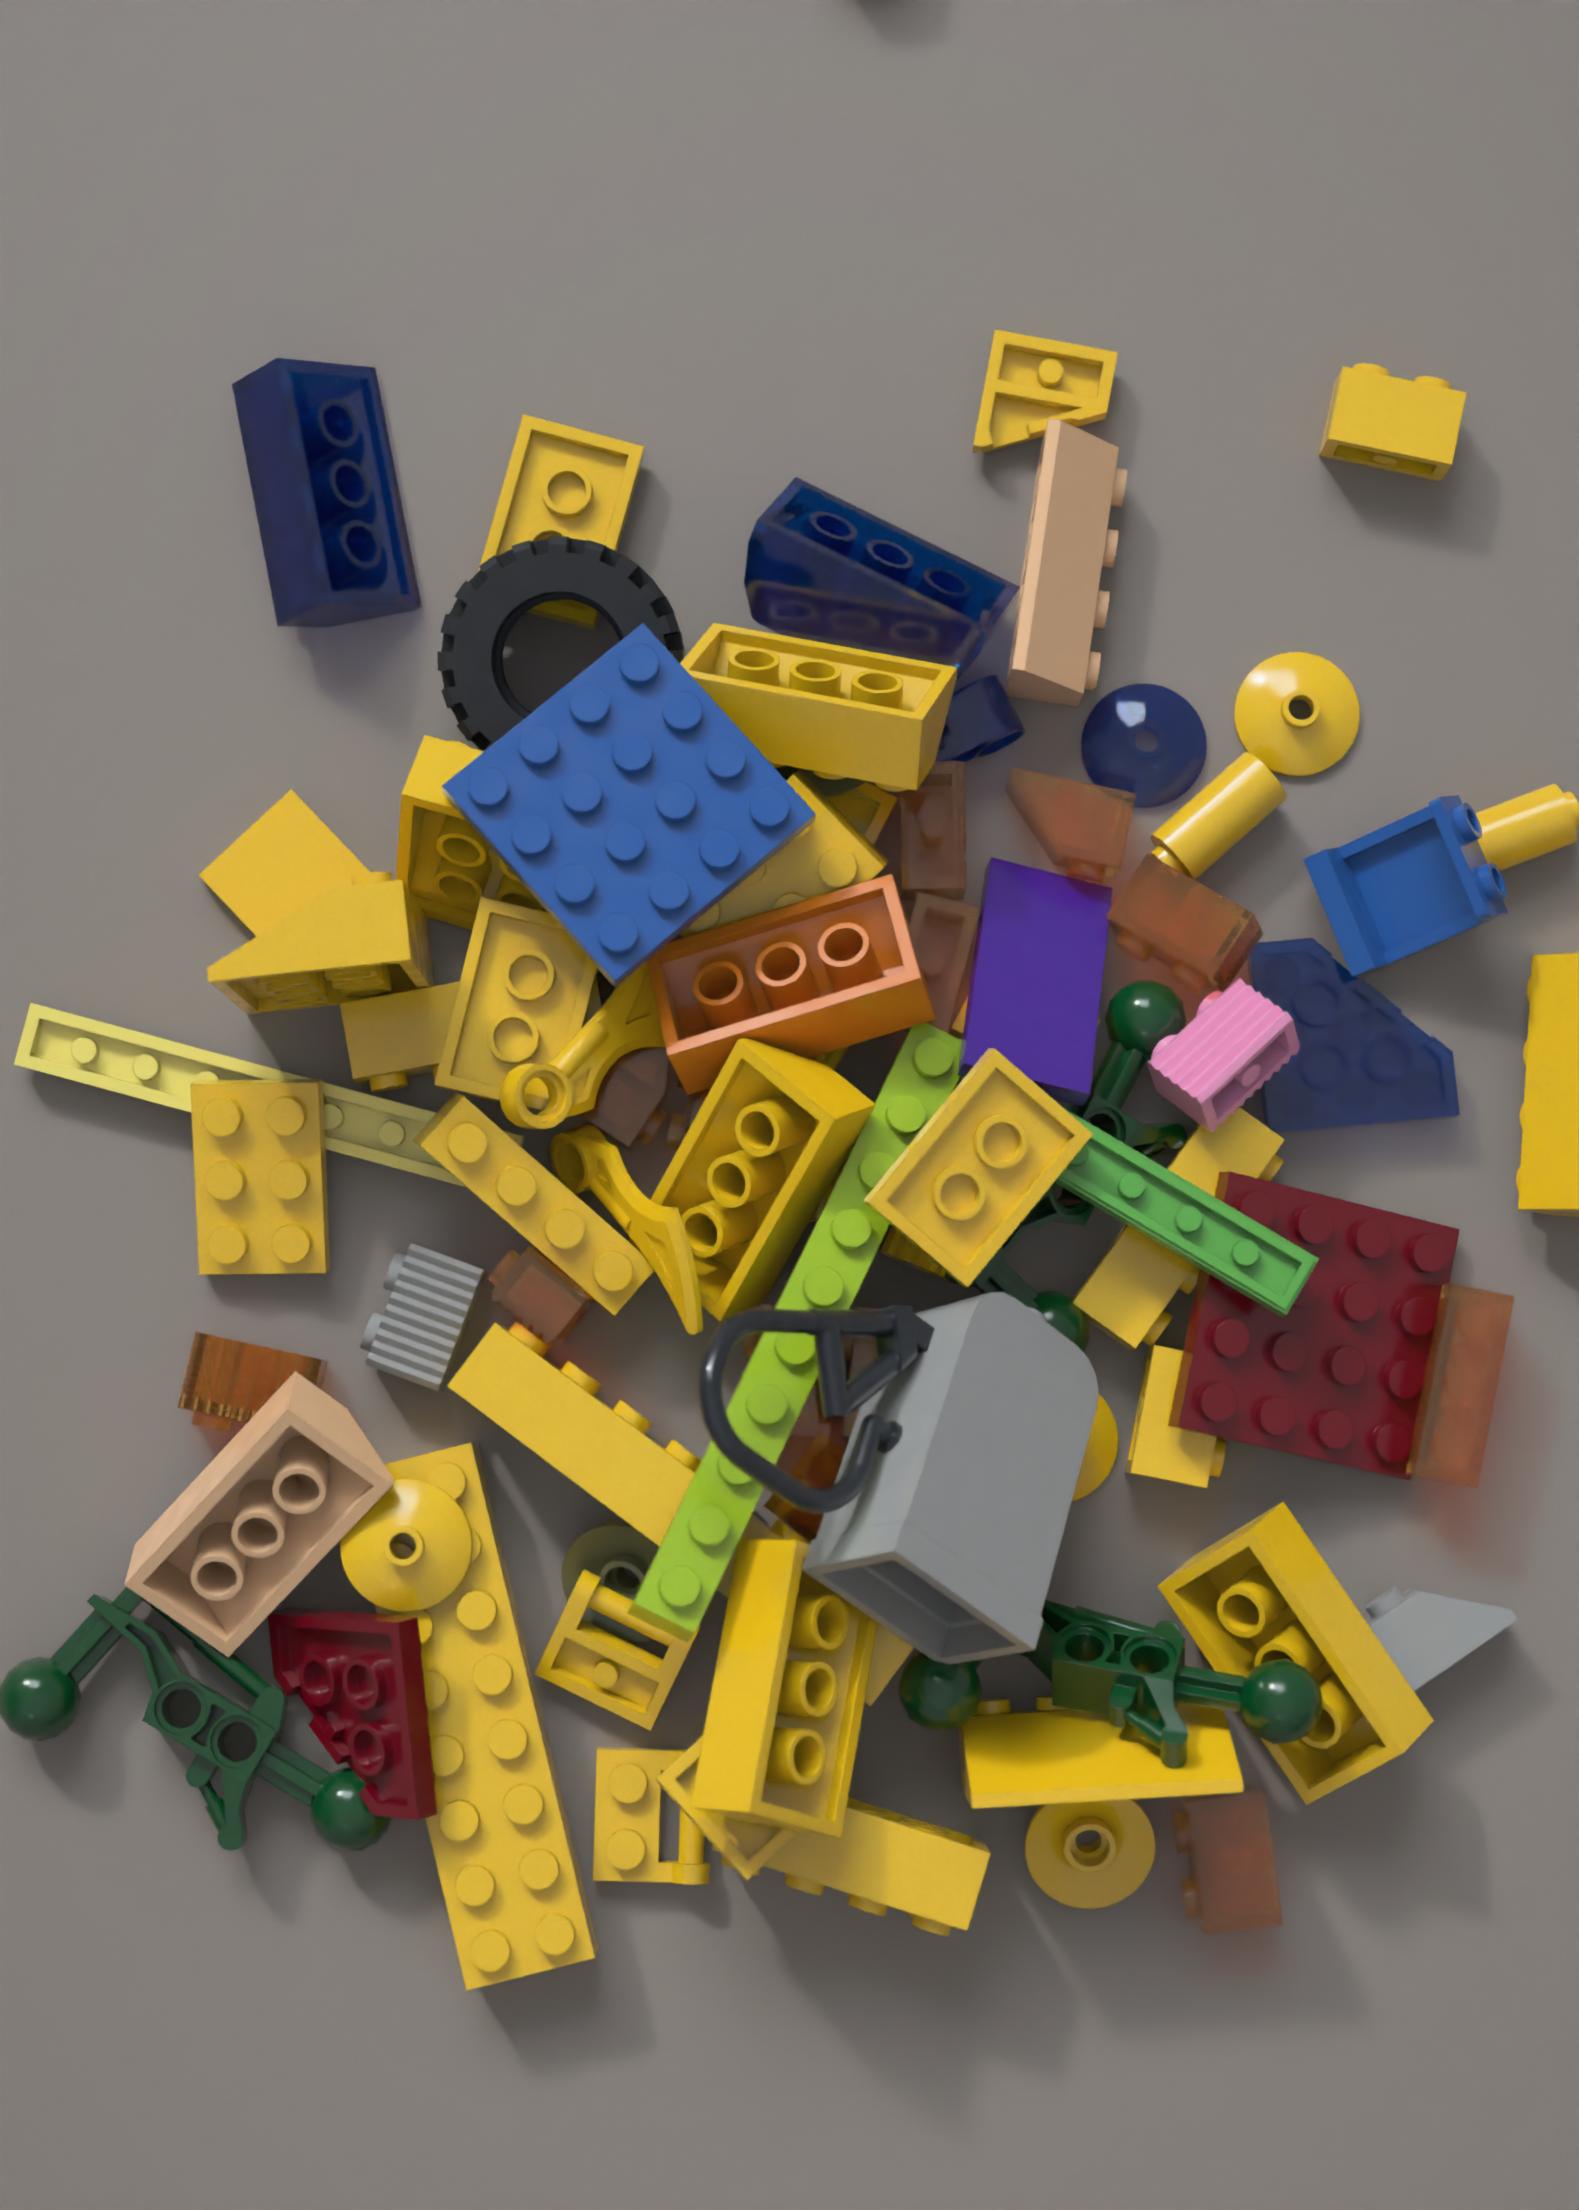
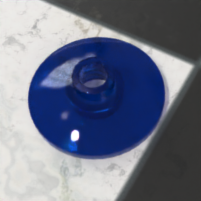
(1117, 762)

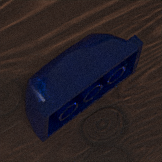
(867, 585)

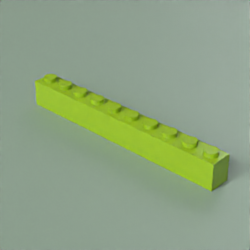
(785, 1363)

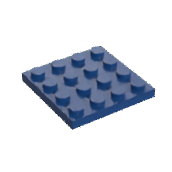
(628, 804)

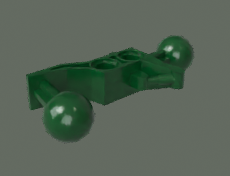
(1135, 1023)
(1129, 1675)
(44, 1698)

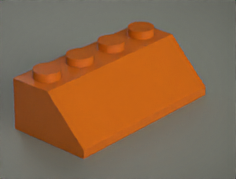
(792, 980)

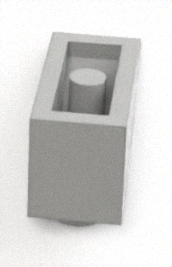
(1432, 1630)

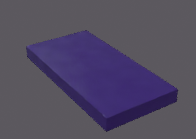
(1038, 976)

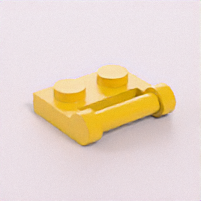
(605, 1666)
(630, 1821)

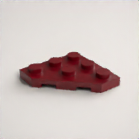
(366, 1699)

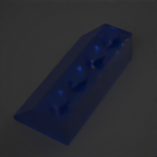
(325, 493)

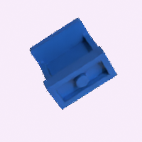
(1408, 885)

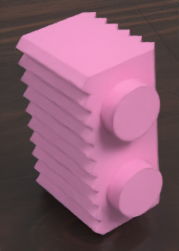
(1223, 1054)

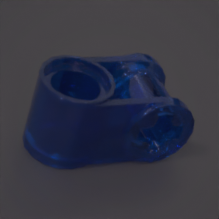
(979, 722)

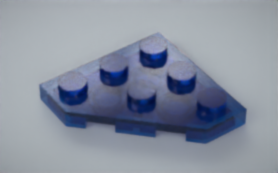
(1356, 1050)

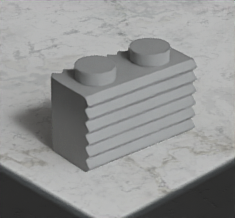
(423, 1317)

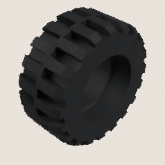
(512, 586)

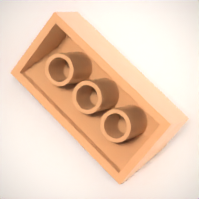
(1063, 567)
(259, 1516)

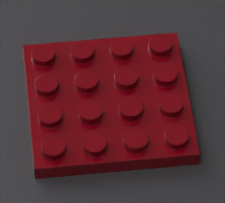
(1350, 1355)

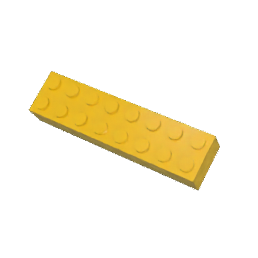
(608, 1451)
(499, 1801)

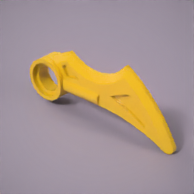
(575, 1074)
(588, 1162)

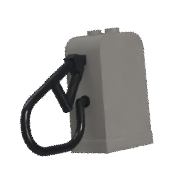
(950, 1470)

